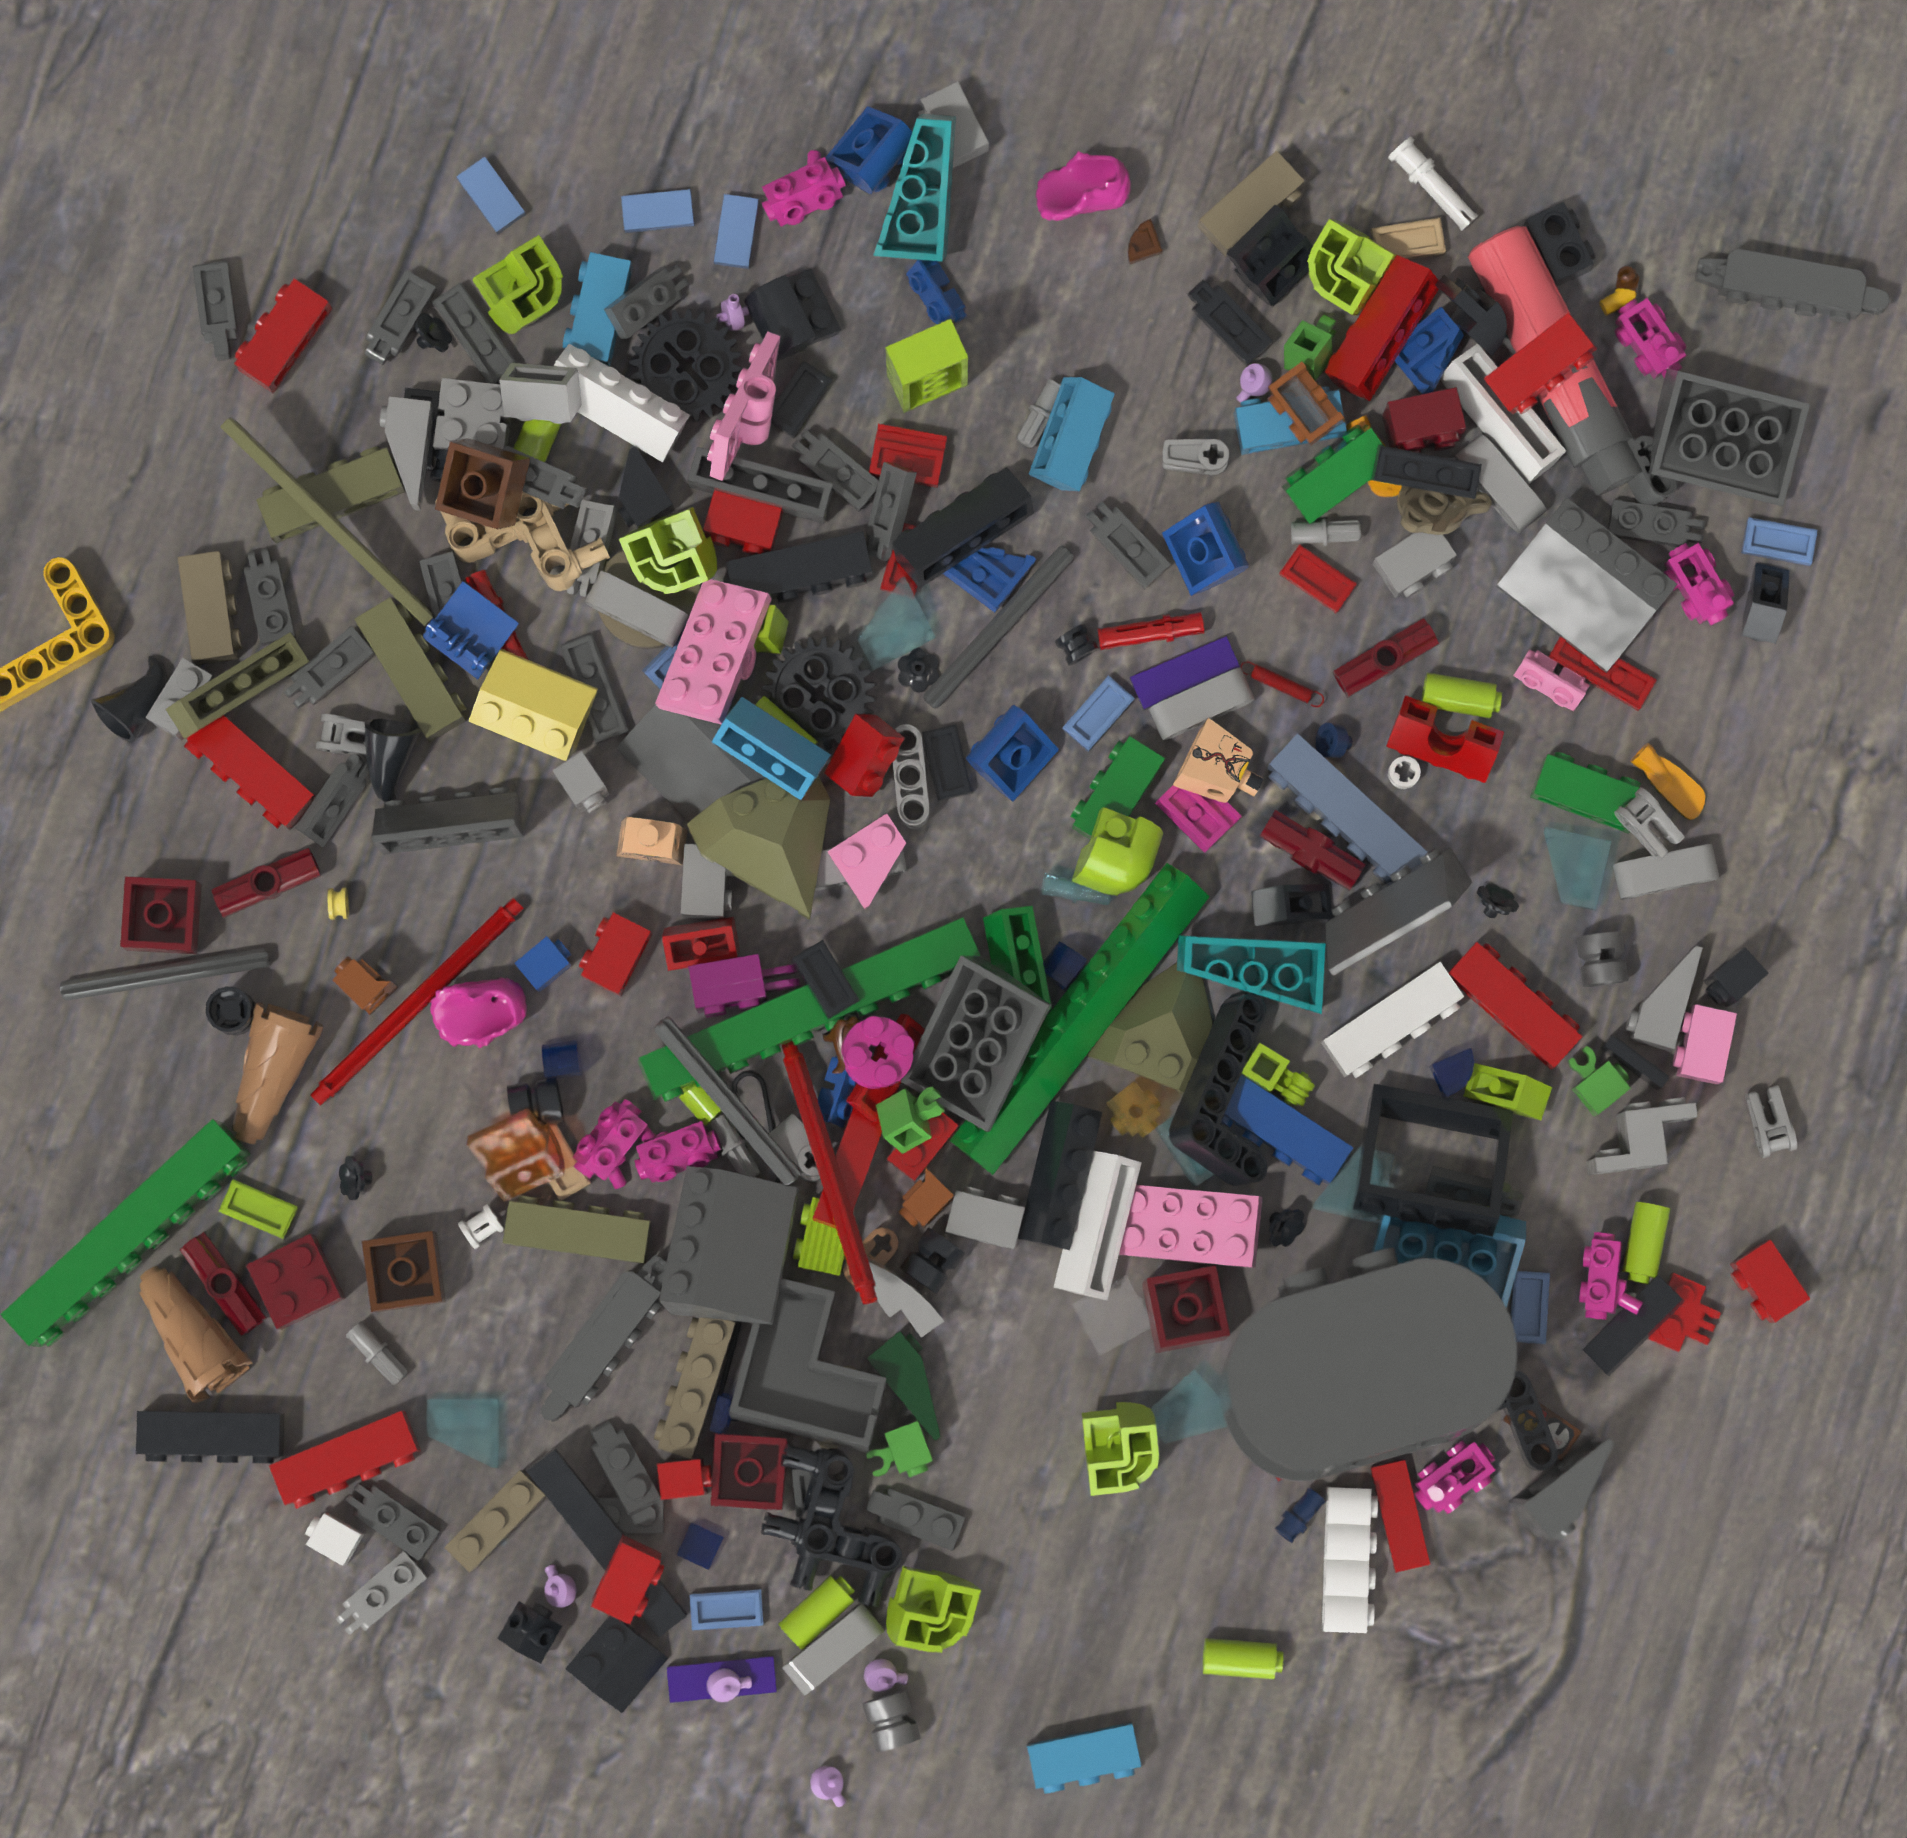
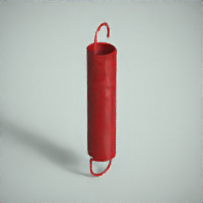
(1282, 684)

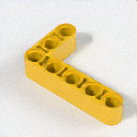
(76, 636)

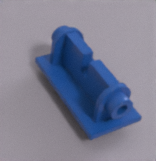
(927, 280)
(833, 1102)

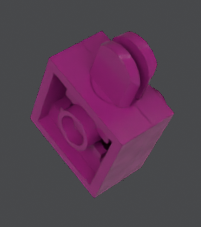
(736, 984)

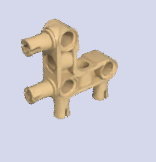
(536, 530)

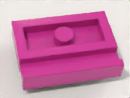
(1198, 816)

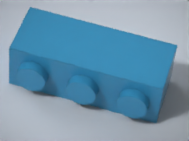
(603, 282)
(1263, 429)
(1072, 434)
(771, 748)
(1084, 1757)

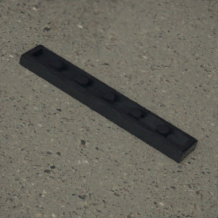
(598, 1531)

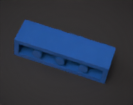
(1285, 1131)

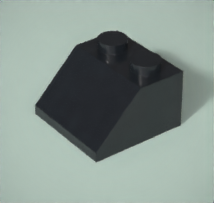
(616, 1663)

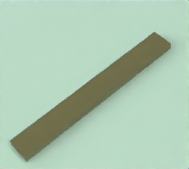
(327, 520)

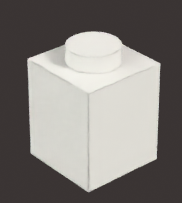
(333, 1538)

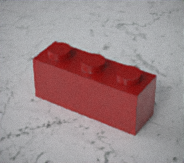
(282, 335)
(1541, 364)

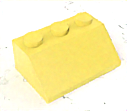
(533, 705)

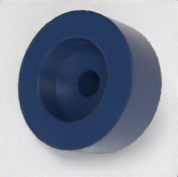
(1332, 740)

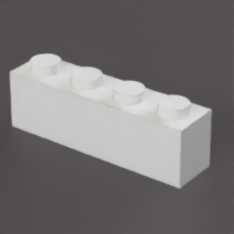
(624, 405)
(1517, 436)
(1393, 1019)
(1099, 1227)

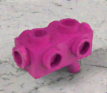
(803, 191)
(1655, 347)
(1704, 592)
(609, 1141)
(670, 1153)
(1604, 1287)
(1445, 1484)

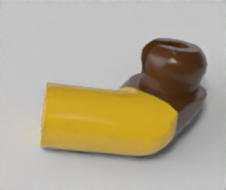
(1625, 291)

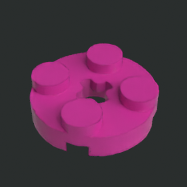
(896, 1045)

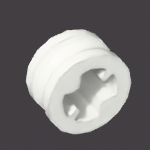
(1413, 768)

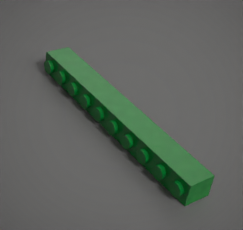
(1087, 1011)
(798, 1013)

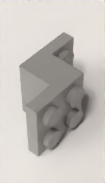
(1641, 1136)

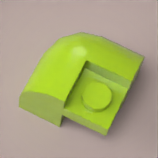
(1347, 266)
(521, 286)
(671, 553)
(1118, 853)
(1120, 1447)
(930, 1609)

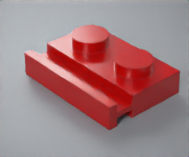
(911, 449)

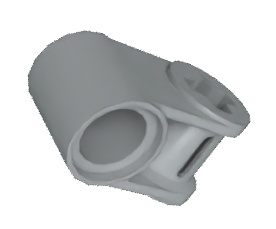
(794, 1142)

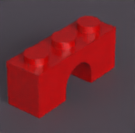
(1466, 754)

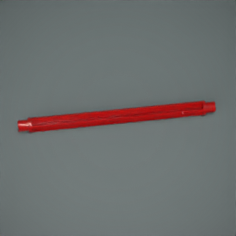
(416, 1001)
(829, 1173)

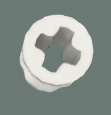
(486, 1216)

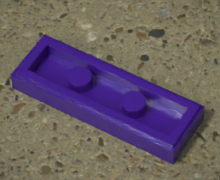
(1184, 672)
(690, 1680)

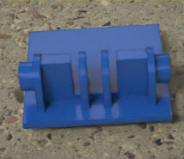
(470, 630)

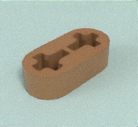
(869, 1244)

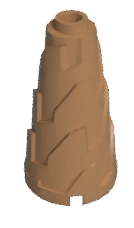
(272, 1064)
(192, 1339)

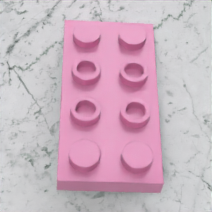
(749, 410)
(714, 651)
(1193, 1226)

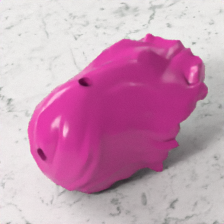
(1083, 187)
(470, 1017)

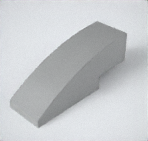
(898, 1294)

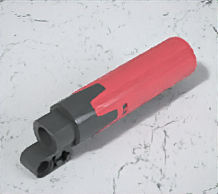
(1583, 405)

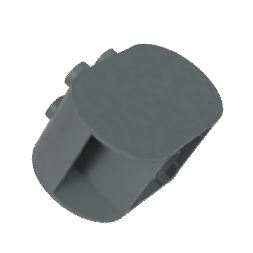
(1366, 1366)

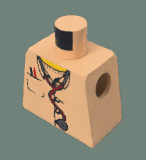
(1217, 765)
(652, 840)

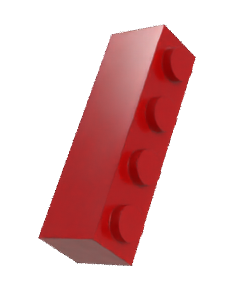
(1382, 328)
(253, 770)
(1514, 1005)
(345, 1458)

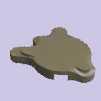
(1436, 511)

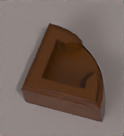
(1144, 243)

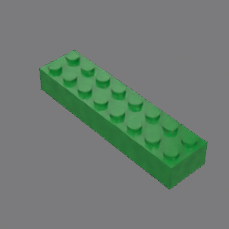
(126, 1234)

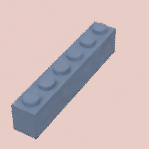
(1344, 809)

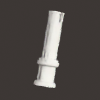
(1422, 171)

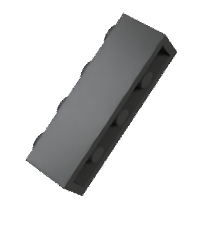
(792, 492)

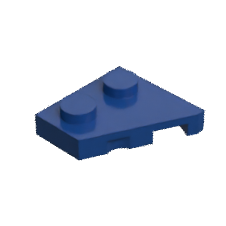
(1429, 350)
(990, 575)

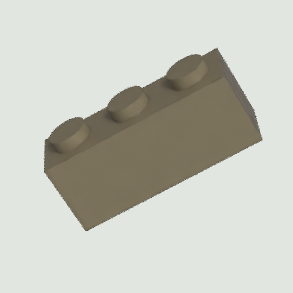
(1236, 213)
(209, 607)
(495, 1521)

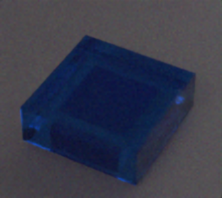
(721, 1416)
(700, 1546)

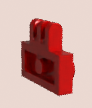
(1687, 1318)

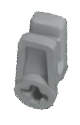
(1192, 455)
(341, 744)
(1639, 813)
(1763, 1130)

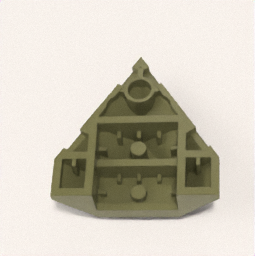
(767, 839)
(1159, 1030)

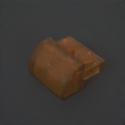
(517, 1154)

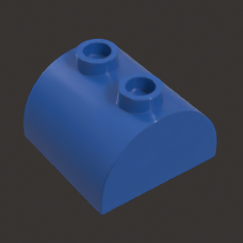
(871, 149)
(1205, 549)
(1012, 752)

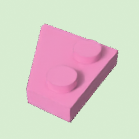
(868, 857)

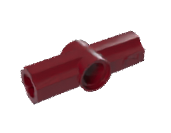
(1405, 647)
(1312, 850)
(244, 891)
(237, 1302)

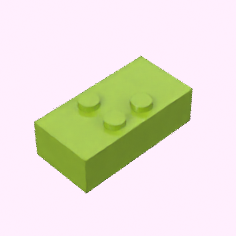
(927, 365)

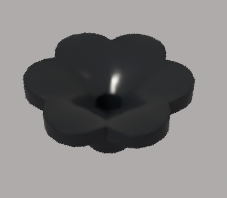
(432, 333)
(918, 679)
(1497, 900)
(353, 1177)
(1285, 1226)

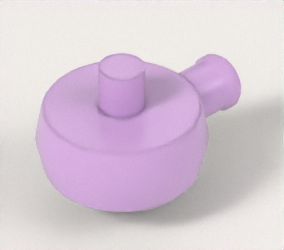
(732, 313)
(1254, 381)
(559, 1588)
(882, 1675)
(725, 1685)
(827, 1784)

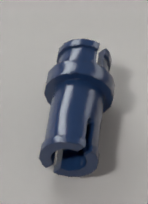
(1297, 1518)

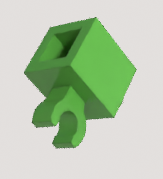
(1311, 346)
(1600, 1085)
(906, 1118)
(908, 1450)

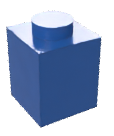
(544, 963)

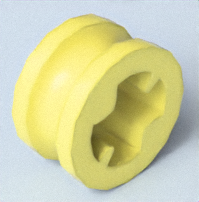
(338, 903)

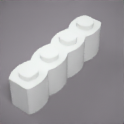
(1347, 1560)

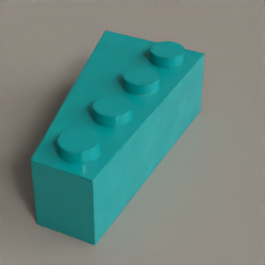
(922, 195)
(1270, 968)

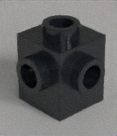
(530, 1631)

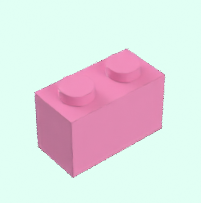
(1704, 1044)

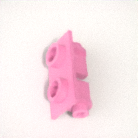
(1537, 673)

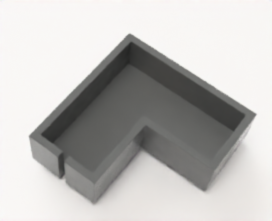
(792, 1390)

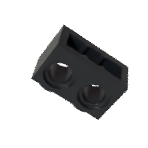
(1569, 241)
(1734, 978)

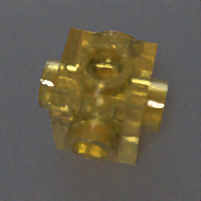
(1134, 1097)

